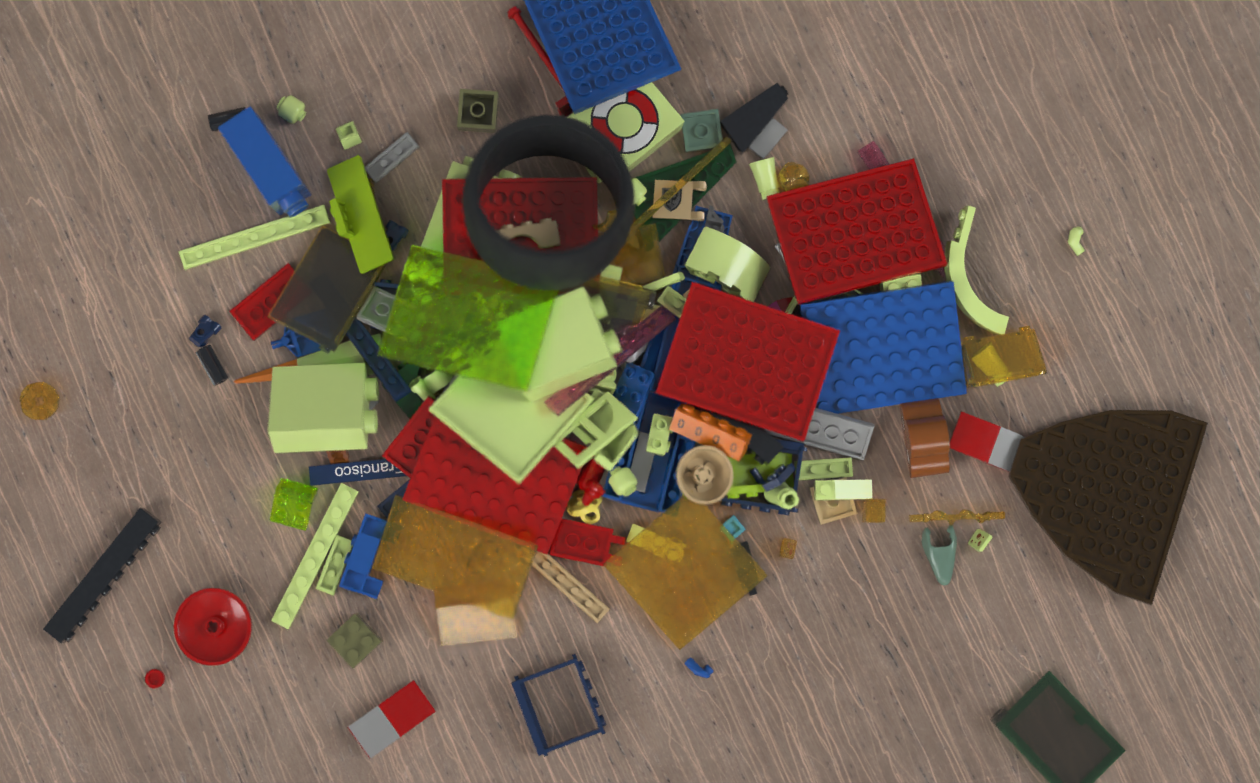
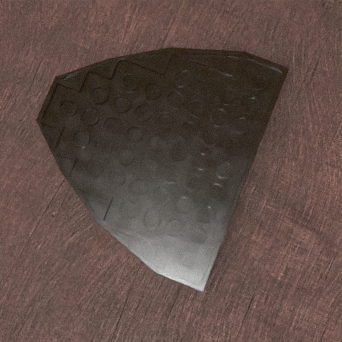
(1111, 491)

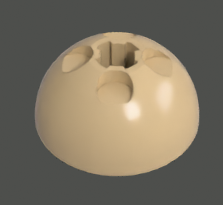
(713, 480)

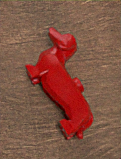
(589, 481)

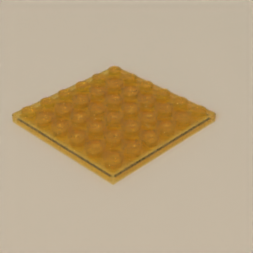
(685, 570)

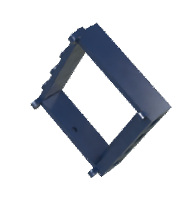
(789, 447)
(531, 717)

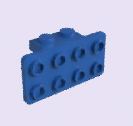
(634, 387)

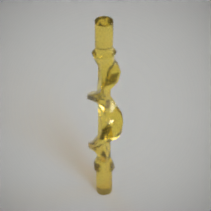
(964, 514)

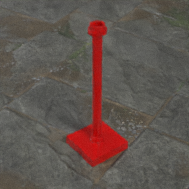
(563, 105)

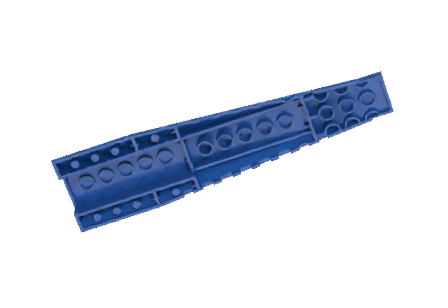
(662, 485)

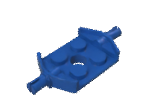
(296, 343)

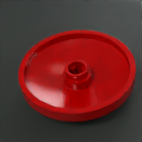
(212, 626)

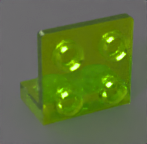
(293, 504)

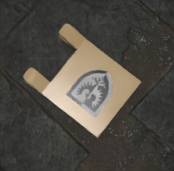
(681, 203)

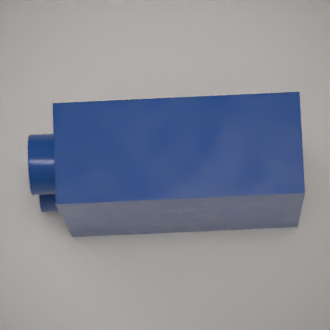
(266, 163)

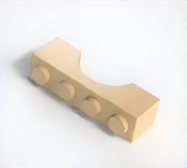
(544, 233)

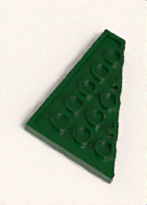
(710, 174)

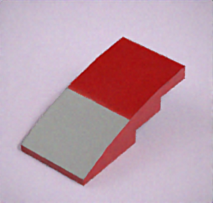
(984, 441)
(391, 719)

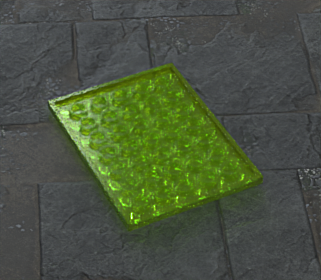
(466, 320)

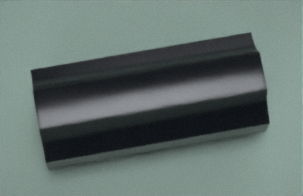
(220, 118)
(212, 365)

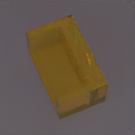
(873, 510)

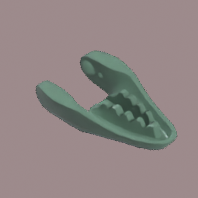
(941, 558)

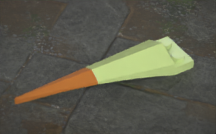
(345, 354)

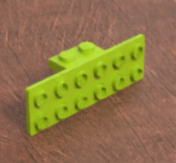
(358, 214)
(743, 480)

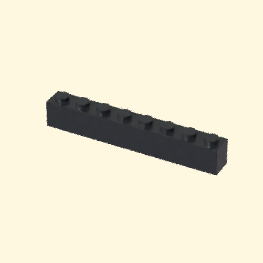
(102, 575)

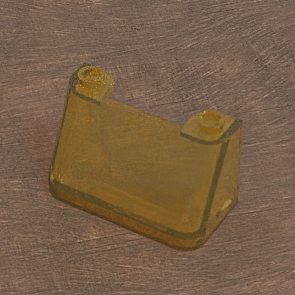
(1002, 358)

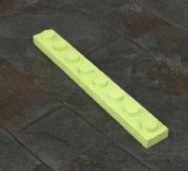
(315, 556)

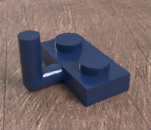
(774, 479)

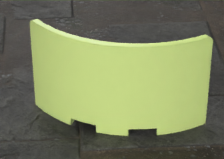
(729, 263)
(603, 419)

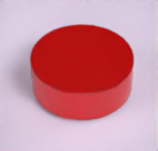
(154, 678)

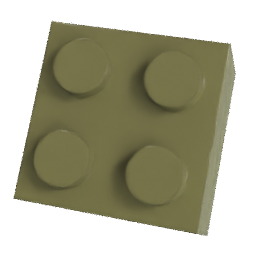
(478, 111)
(354, 640)

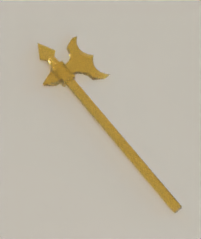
(632, 239)

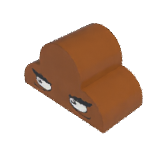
(925, 437)

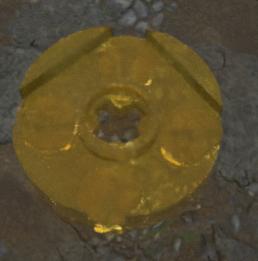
(50, 398)

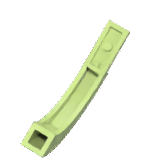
(955, 271)

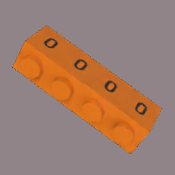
(710, 431)

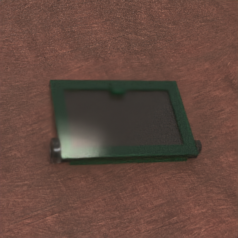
(1058, 734)

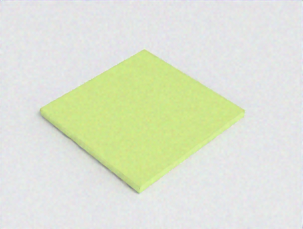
(505, 423)

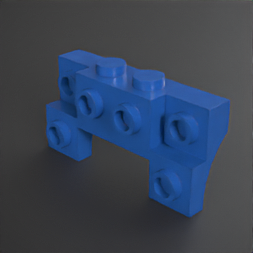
(362, 558)

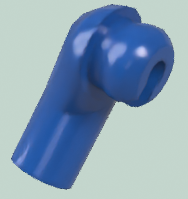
(697, 670)

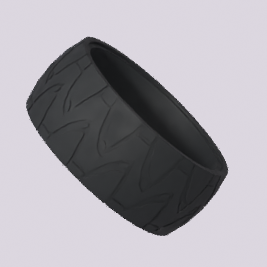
(559, 138)

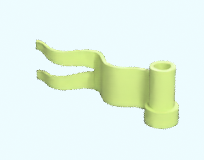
(430, 384)

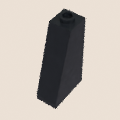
(750, 119)

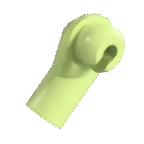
(1074, 239)

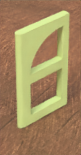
(621, 420)

